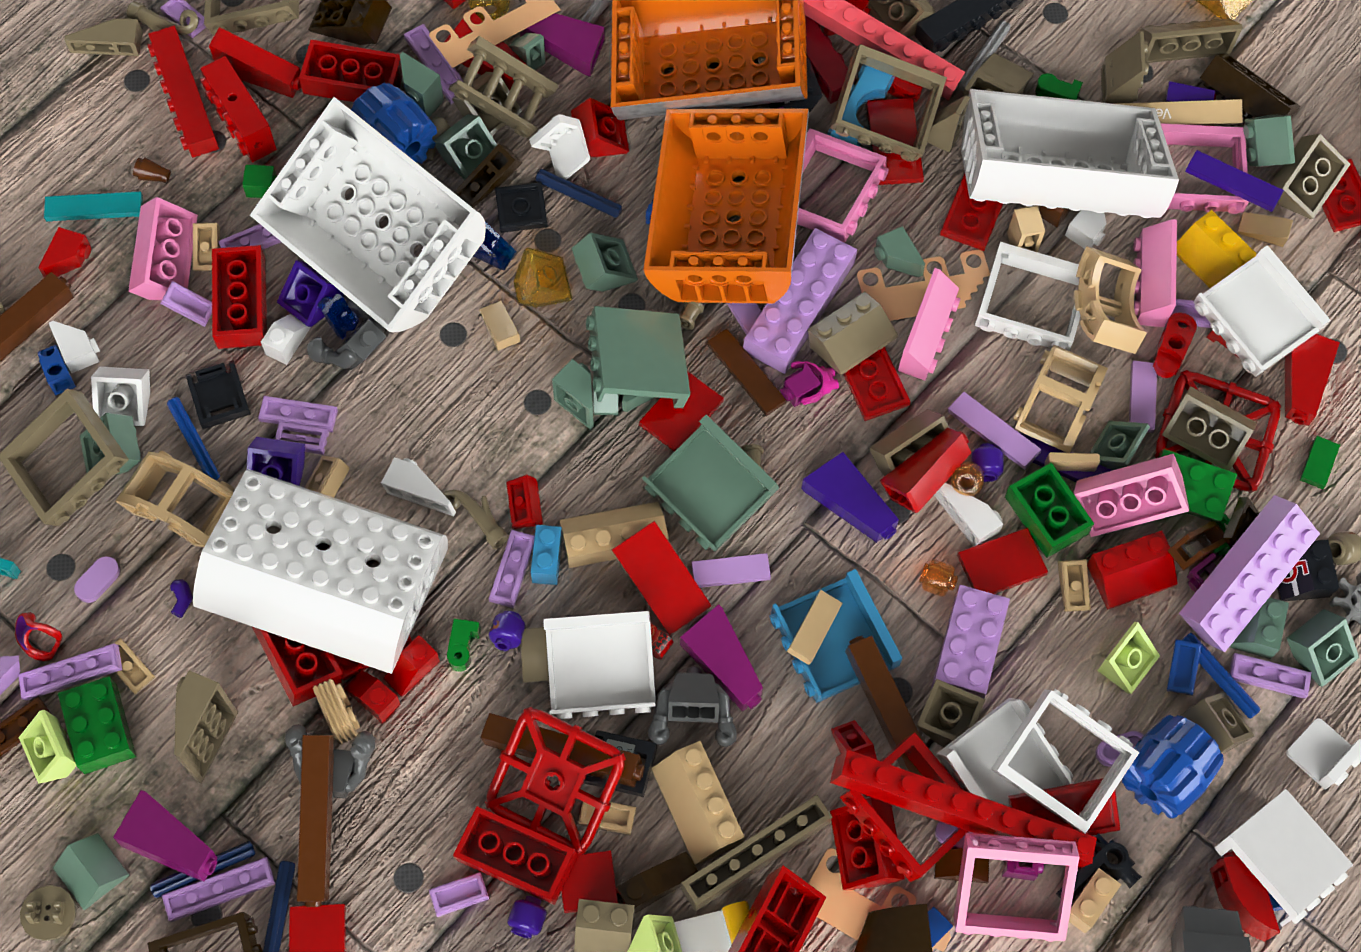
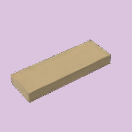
(814, 627)

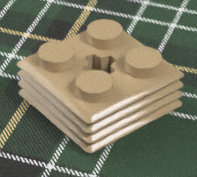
(334, 705)

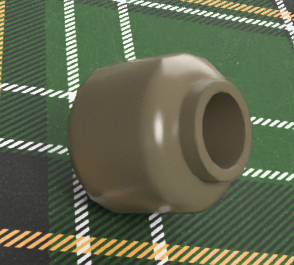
(1345, 548)

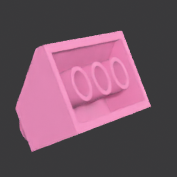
(161, 249)
(1157, 281)
(929, 327)
(1133, 495)

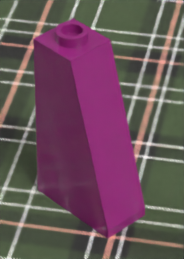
(571, 41)
(719, 653)
(164, 839)

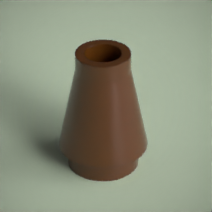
(150, 171)

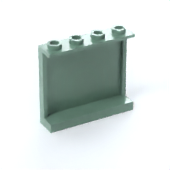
(637, 354)
(711, 485)

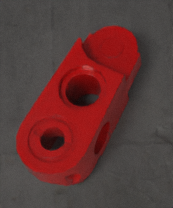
(1174, 344)

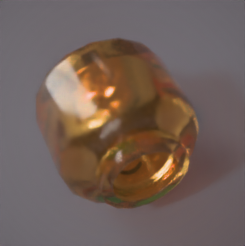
(972, 485)
(938, 578)

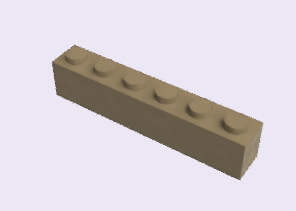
(756, 853)

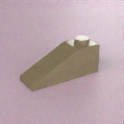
(107, 38)
(948, 124)

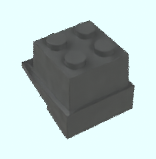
(1209, 931)

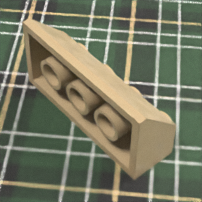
(592, 536)
(698, 803)

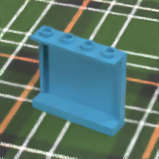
(858, 616)

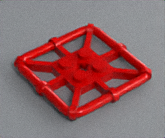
(1264, 447)
(569, 773)

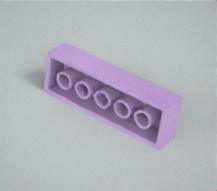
(814, 282)
(1249, 573)

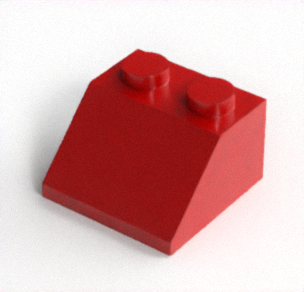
(602, 130)

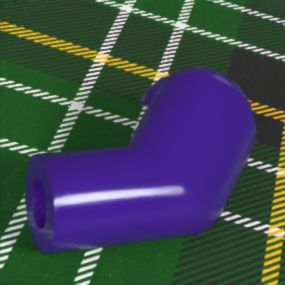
(184, 597)

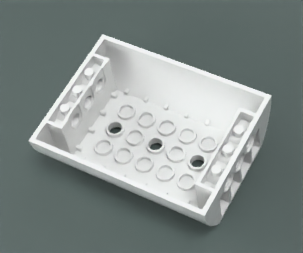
(1066, 154)
(344, 236)
(311, 593)

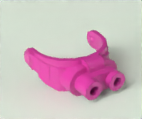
(824, 375)

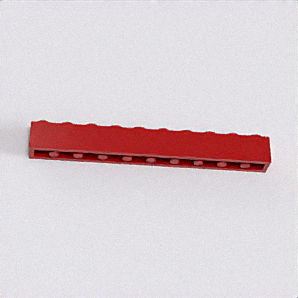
(949, 803)

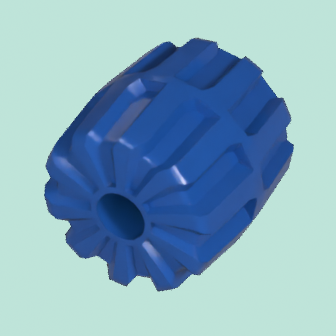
(397, 119)
(1173, 766)

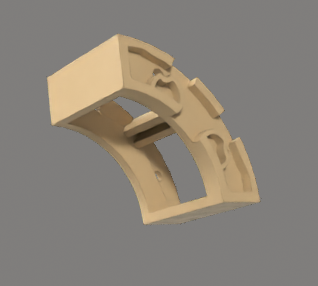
(1125, 331)
(1072, 367)
(146, 479)

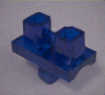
(338, 315)

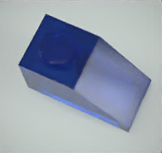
(495, 249)

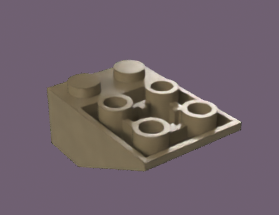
(1124, 71)
(999, 76)

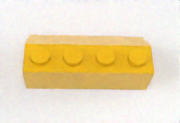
(1213, 249)

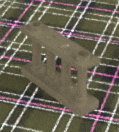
(521, 74)

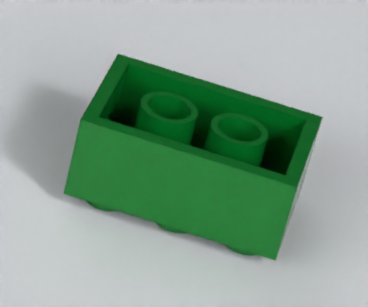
(1205, 486)
(1049, 510)
(96, 725)

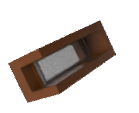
(1197, 545)

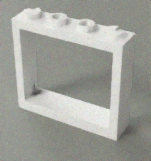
(1035, 263)
(1100, 729)

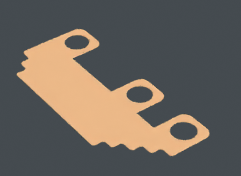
(905, 299)
(849, 909)

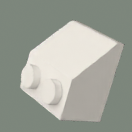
(121, 392)

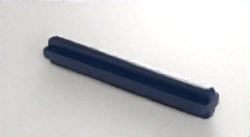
(579, 193)
(224, 860)
(279, 907)

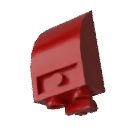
(1244, 893)

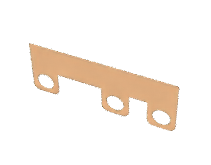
(494, 31)

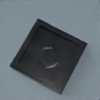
(521, 207)

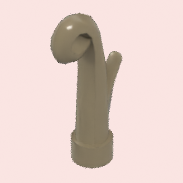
(157, 22)
(482, 516)

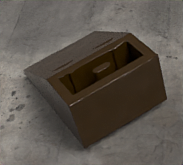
(351, 20)

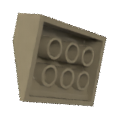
(201, 722)

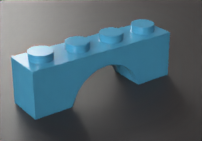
(870, 86)

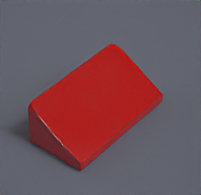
(524, 502)

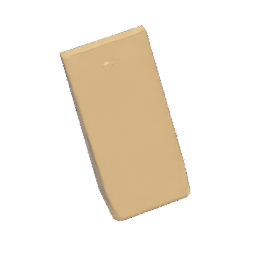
(1265, 228)
(204, 240)
(500, 325)
(1074, 585)
(133, 671)

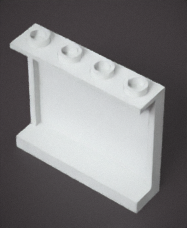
(1261, 312)
(600, 664)
(979, 747)
(1289, 855)

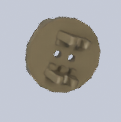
(35, 911)

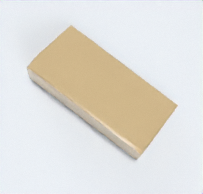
(327, 476)

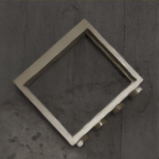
(249, 18)
(904, 71)
(38, 431)

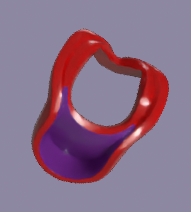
(24, 625)

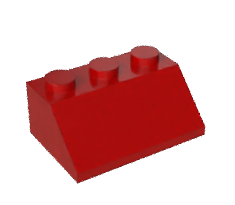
(1133, 570)
(858, 853)

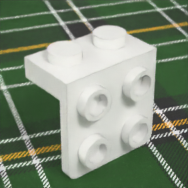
(565, 142)
(1324, 754)

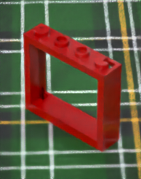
(874, 826)

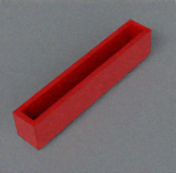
(183, 92)

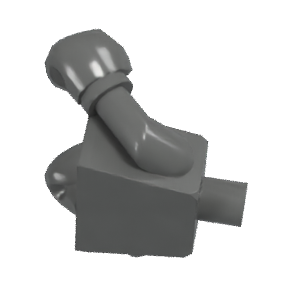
(354, 348)
(693, 699)
(348, 766)

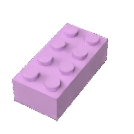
(971, 640)

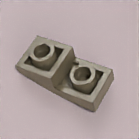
(534, 655)

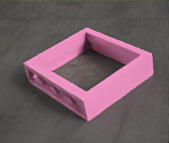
(1213, 137)
(852, 154)
(1021, 850)

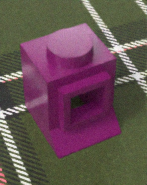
(800, 385)
(1207, 565)
(1013, 870)

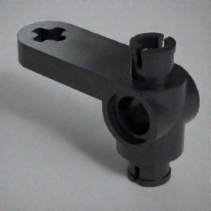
(1116, 871)

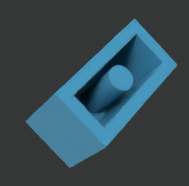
(546, 554)

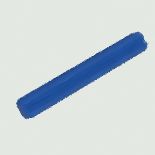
(192, 438)
(1225, 680)

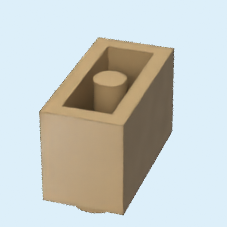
(1026, 228)
(1092, 900)

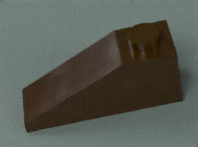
(488, 175)
(656, 882)

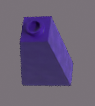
(850, 496)

